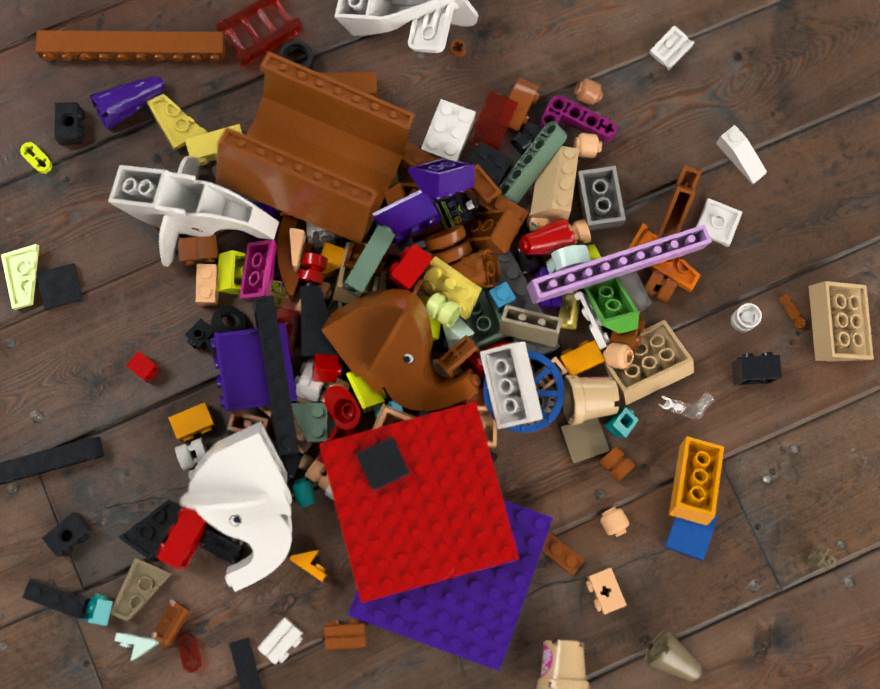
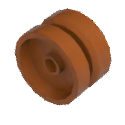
(449, 244)

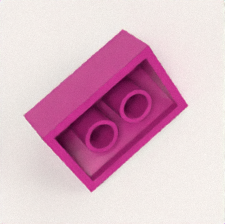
(258, 270)

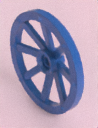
(559, 394)

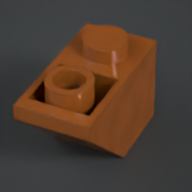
(630, 338)

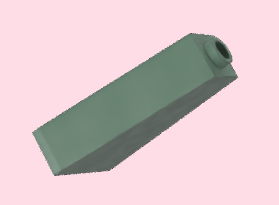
(368, 260)

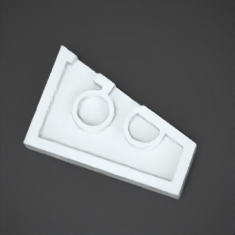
(596, 327)

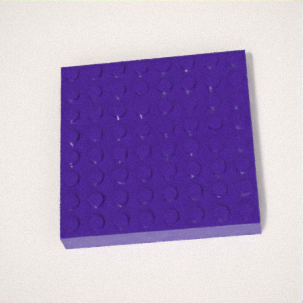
(468, 612)

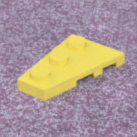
(173, 121)

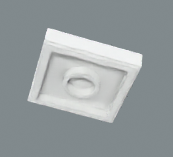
(719, 221)

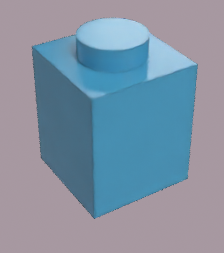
(501, 296)

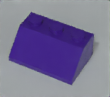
(443, 177)
(409, 215)

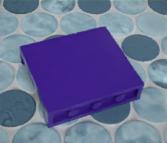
(242, 369)

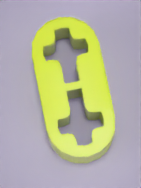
(38, 155)

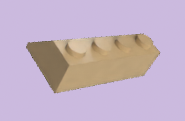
(556, 186)

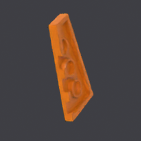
(675, 268)

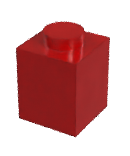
(143, 367)
(326, 368)

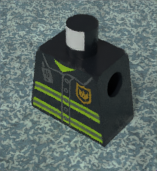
(457, 210)

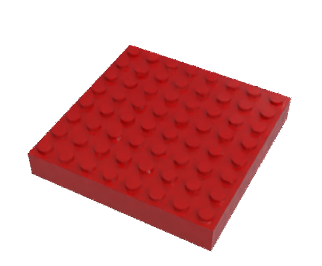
(430, 523)

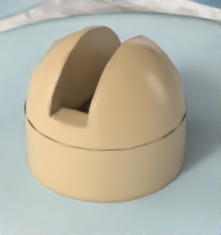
(306, 462)

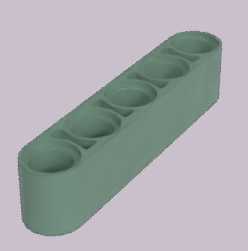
(533, 162)

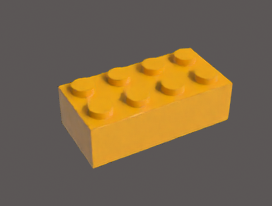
(696, 481)

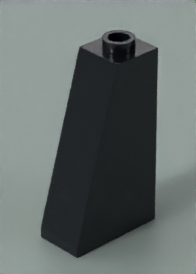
(313, 318)

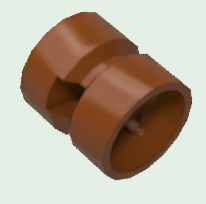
(667, 286)
(618, 465)

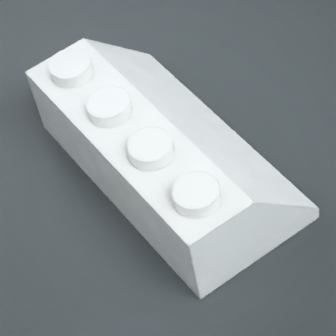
(511, 385)

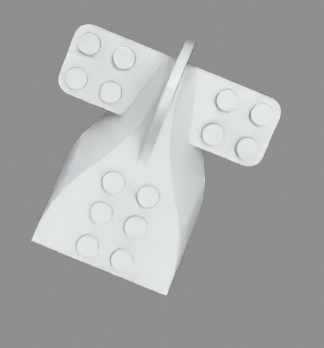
(429, 22)

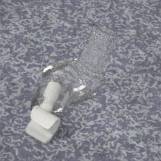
(689, 410)

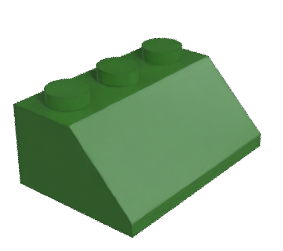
(613, 305)

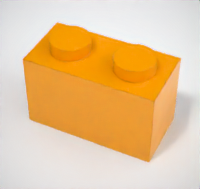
(582, 358)
(192, 422)

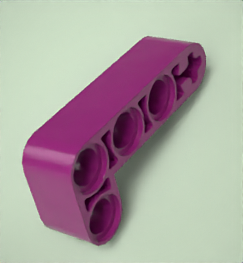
(580, 122)

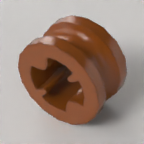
(463, 49)

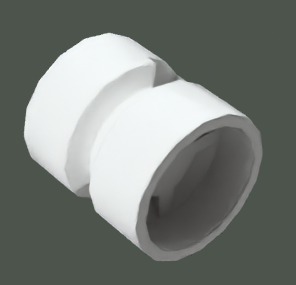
(746, 317)
(185, 454)

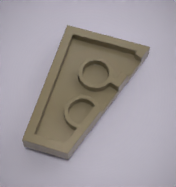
(138, 588)

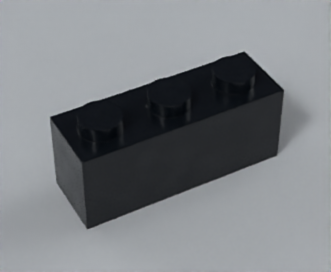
(56, 598)

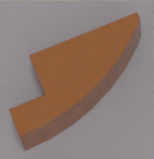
(680, 201)
(289, 277)

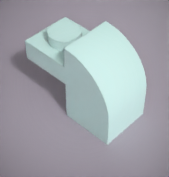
(567, 258)

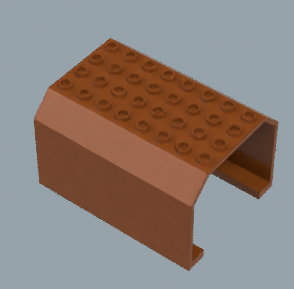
(316, 149)

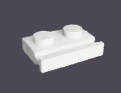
(671, 47)

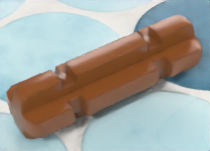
(792, 311)

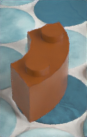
(526, 95)

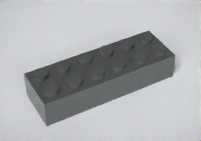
(516, 281)

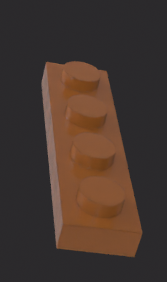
(561, 554)

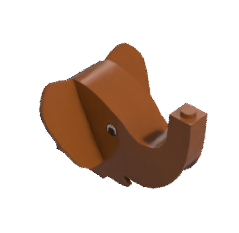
(390, 345)

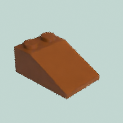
(493, 230)

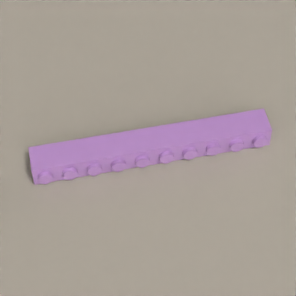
(618, 264)

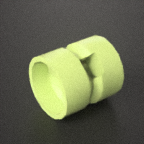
(443, 310)

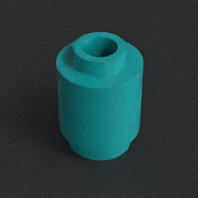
(304, 492)

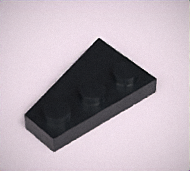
(152, 530)

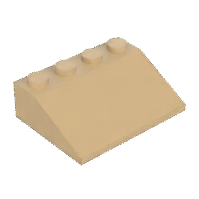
(840, 322)
(656, 364)

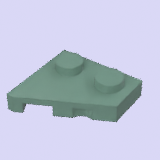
(312, 420)

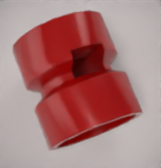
(313, 268)

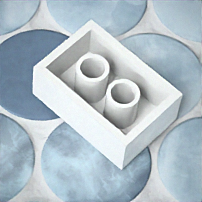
(448, 131)

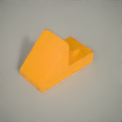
(305, 561)

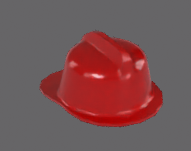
(342, 407)

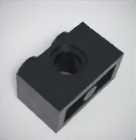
(63, 114)
(56, 539)

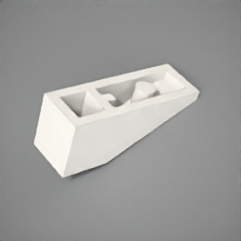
(742, 154)

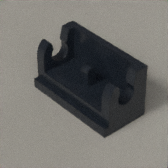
(221, 546)

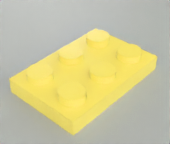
(452, 285)

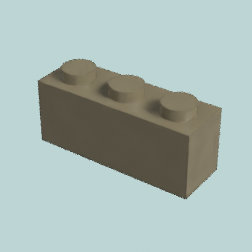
(530, 325)

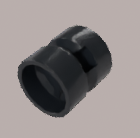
(523, 140)

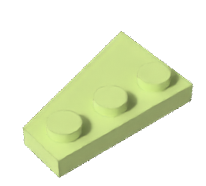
(20, 275)

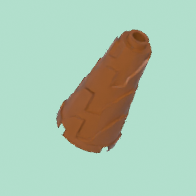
(479, 268)

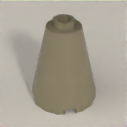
(672, 657)

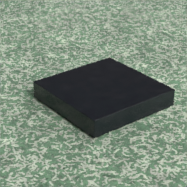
(59, 286)
(382, 463)

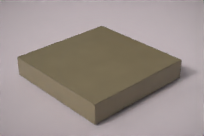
(584, 440)

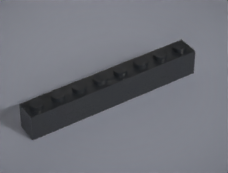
(275, 376)

